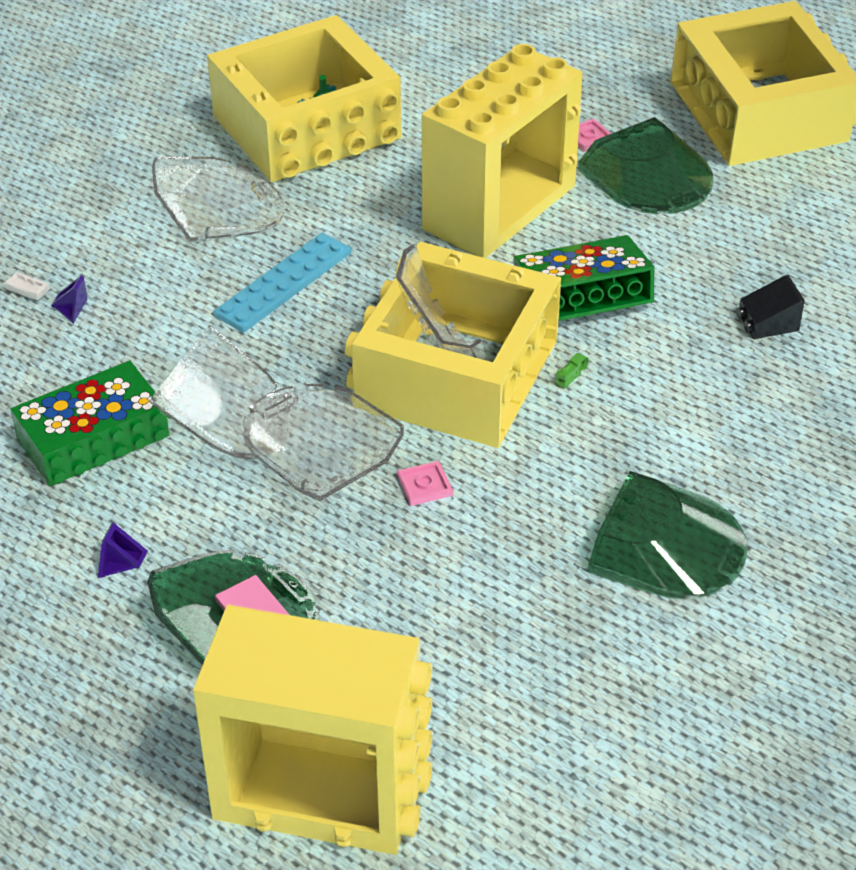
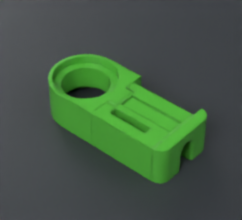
(571, 370)

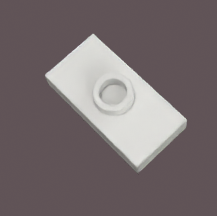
(27, 286)

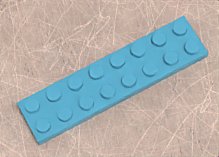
(282, 282)

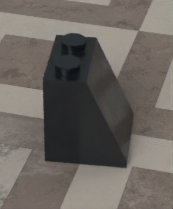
(772, 309)

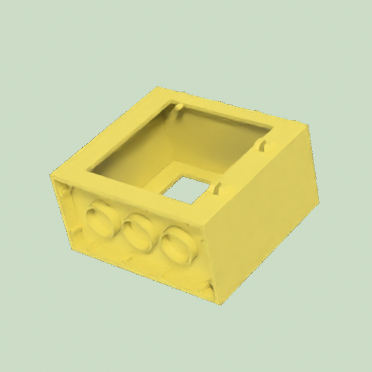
(262, 81)
(745, 123)
(487, 192)
(449, 388)
(315, 728)

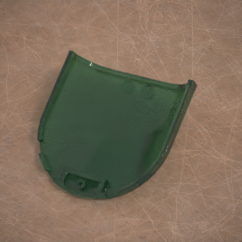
(648, 169)
(668, 541)
(187, 590)

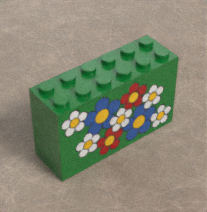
(596, 275)
(89, 422)

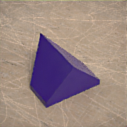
(71, 299)
(119, 552)

